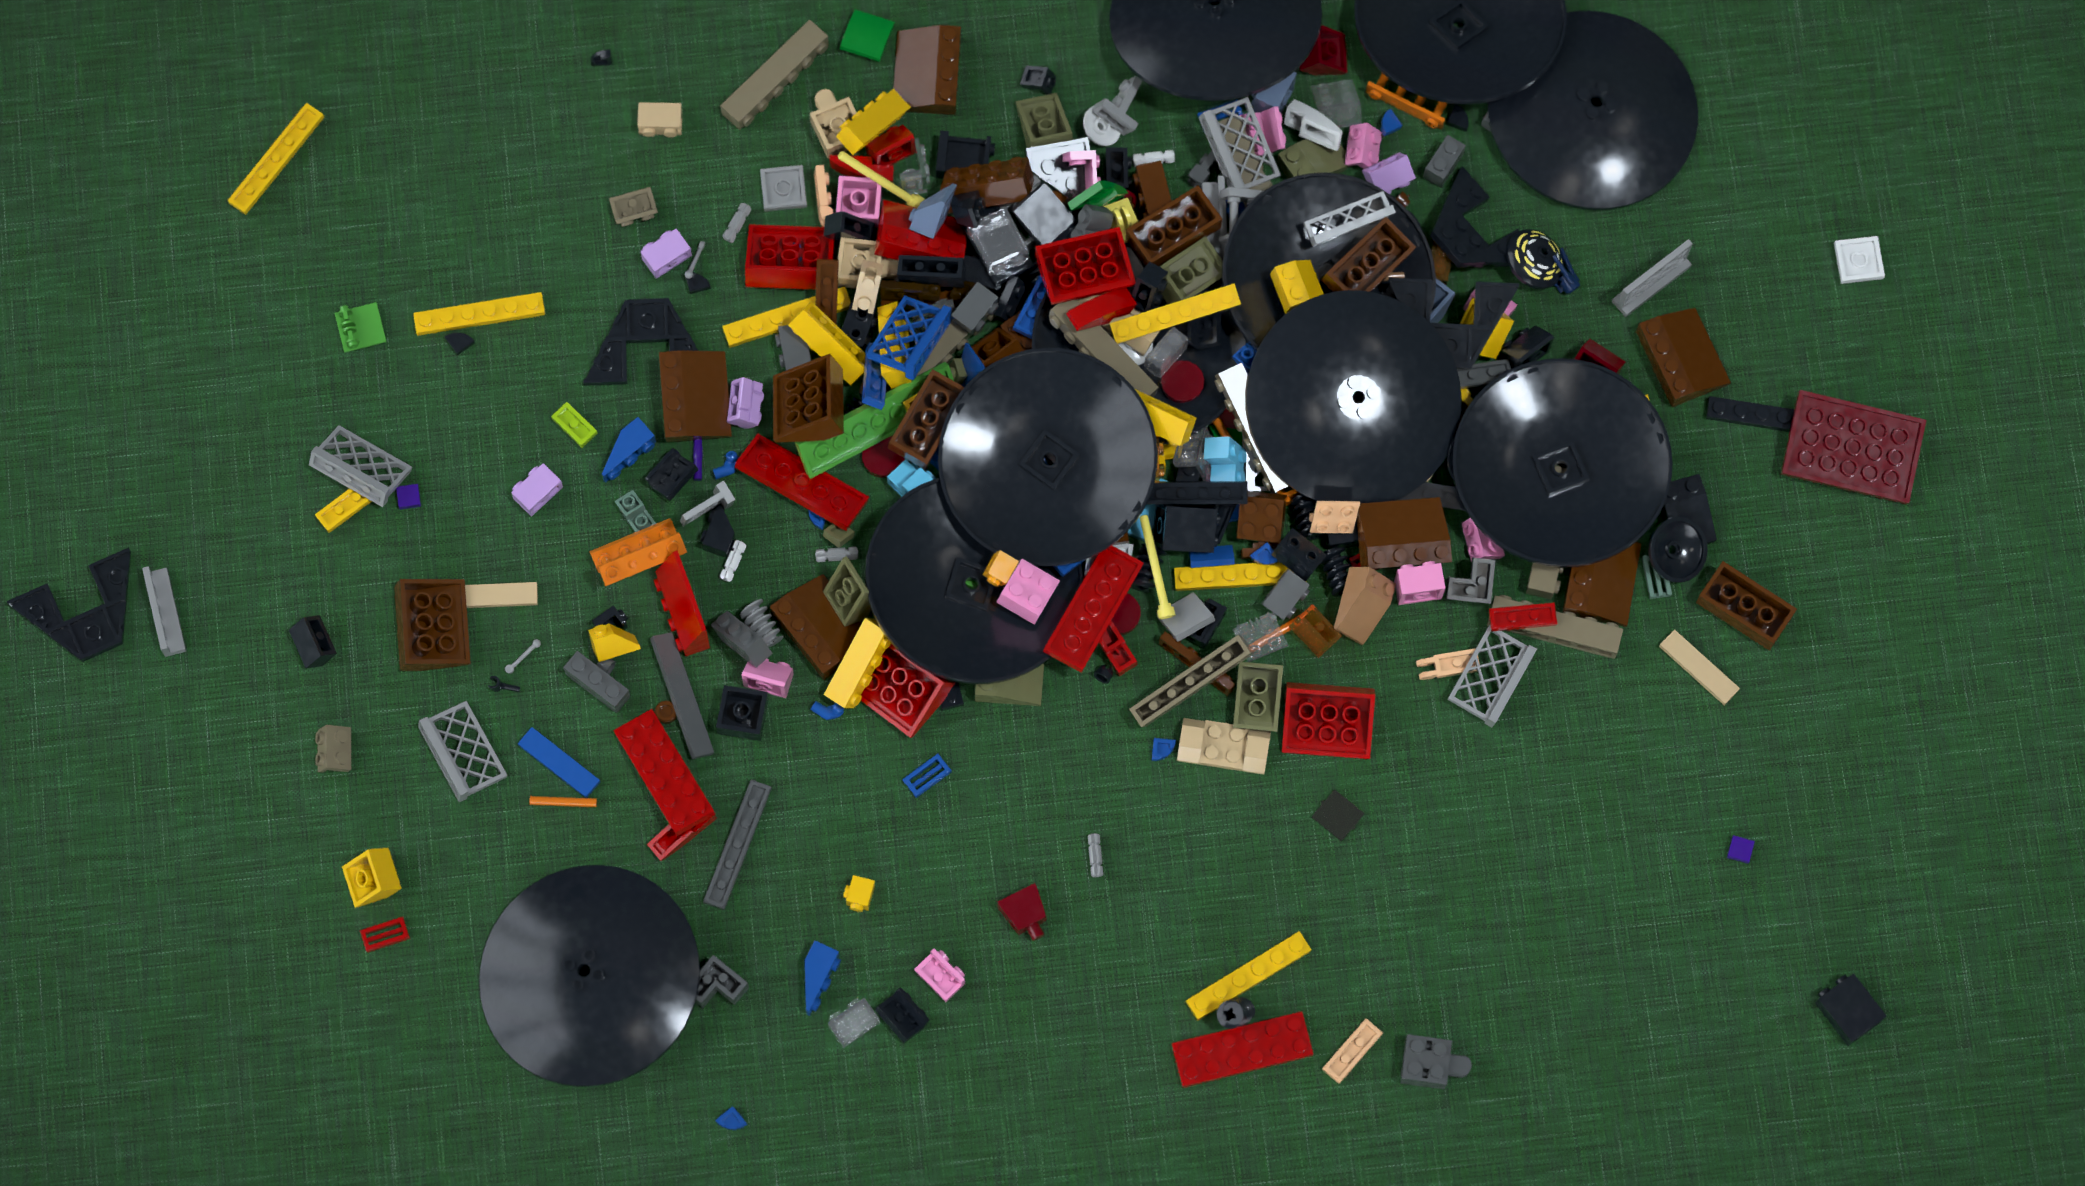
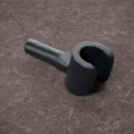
(500, 685)

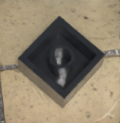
(742, 713)

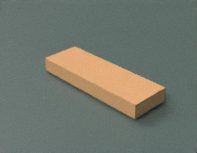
(1352, 1051)

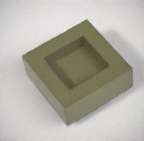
(958, 370)
(837, 535)

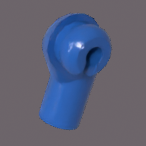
(728, 467)
(829, 712)

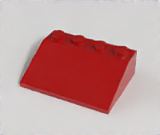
(897, 239)
(774, 258)
(1085, 265)
(681, 605)
(904, 692)
(1328, 720)

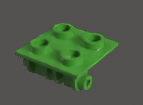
(360, 327)

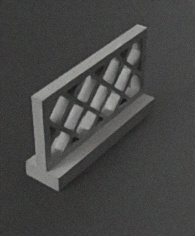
(1221, 148)
(1654, 280)
(351, 474)
(722, 496)
(1508, 685)
(443, 754)

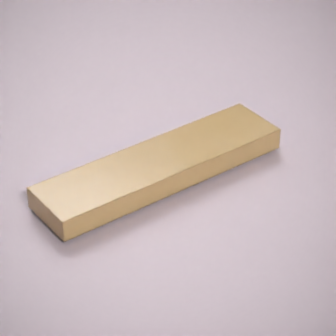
(501, 595)
(1699, 667)

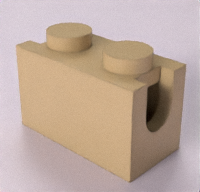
(660, 119)
(867, 286)

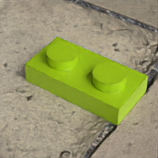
(574, 424)

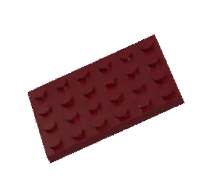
(1853, 447)

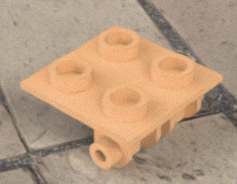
(1334, 516)

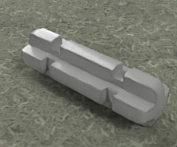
(736, 222)
(836, 554)
(1095, 855)

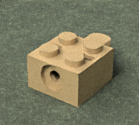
(829, 119)
(851, 256)

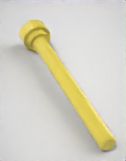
(911, 199)
(1165, 610)

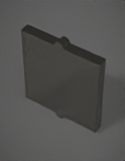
(1338, 815)

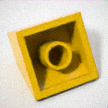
(1295, 283)
(1497, 337)
(371, 876)

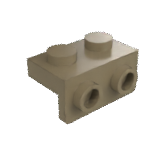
(633, 206)
(333, 748)

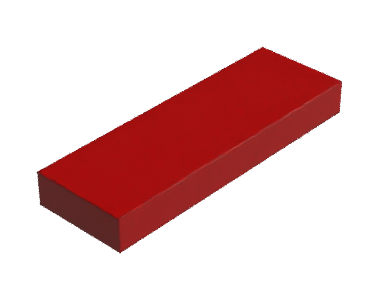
(1522, 617)

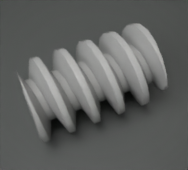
(759, 622)

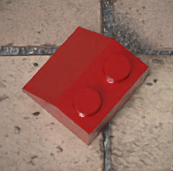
(891, 146)

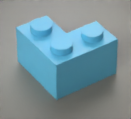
(1226, 459)
(908, 477)

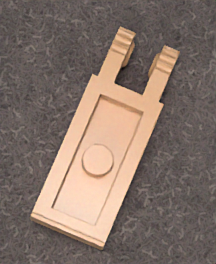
(823, 197)
(1446, 664)

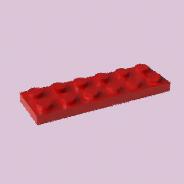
(786, 475)
(1093, 607)
(664, 772)
(1242, 1049)

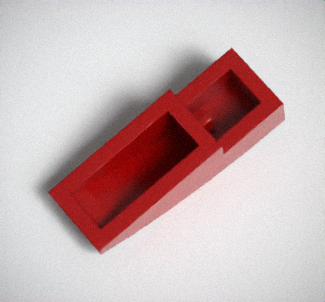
(886, 171)
(1102, 309)
(1117, 650)
(667, 842)

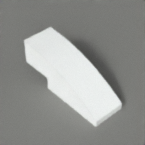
(1313, 125)

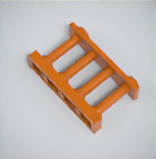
(1432, 119)
(637, 551)

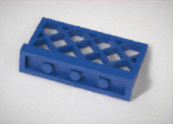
(923, 347)

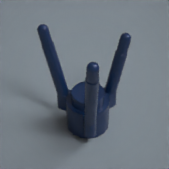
(1569, 280)

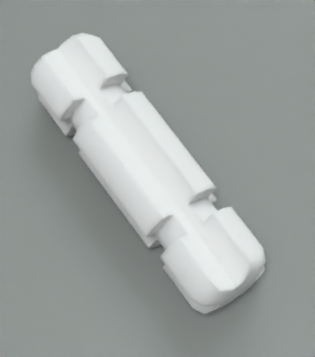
(1168, 156)
(732, 561)

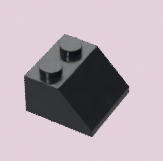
(1529, 346)

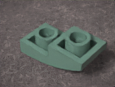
(634, 511)

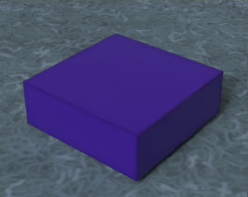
(408, 496)
(1740, 849)

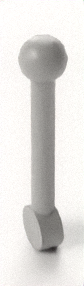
(688, 274)
(510, 668)

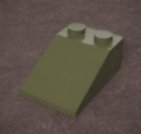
(1043, 120)
(1311, 157)
(1192, 271)
(848, 594)
(1019, 691)
(1258, 696)

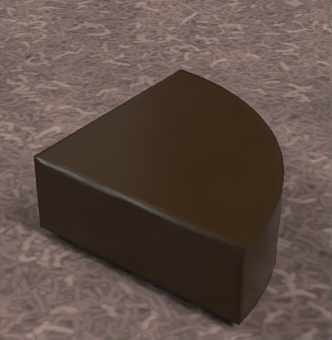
(961, 293)

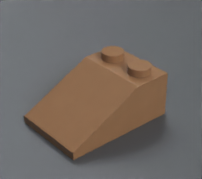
(1363, 603)

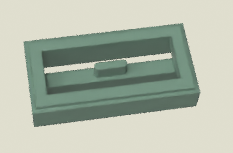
(1660, 594)

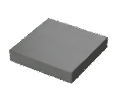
(783, 188)
(1189, 618)

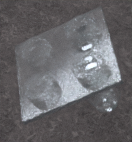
(1262, 635)

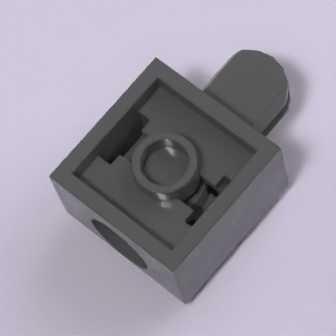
(1432, 1060)

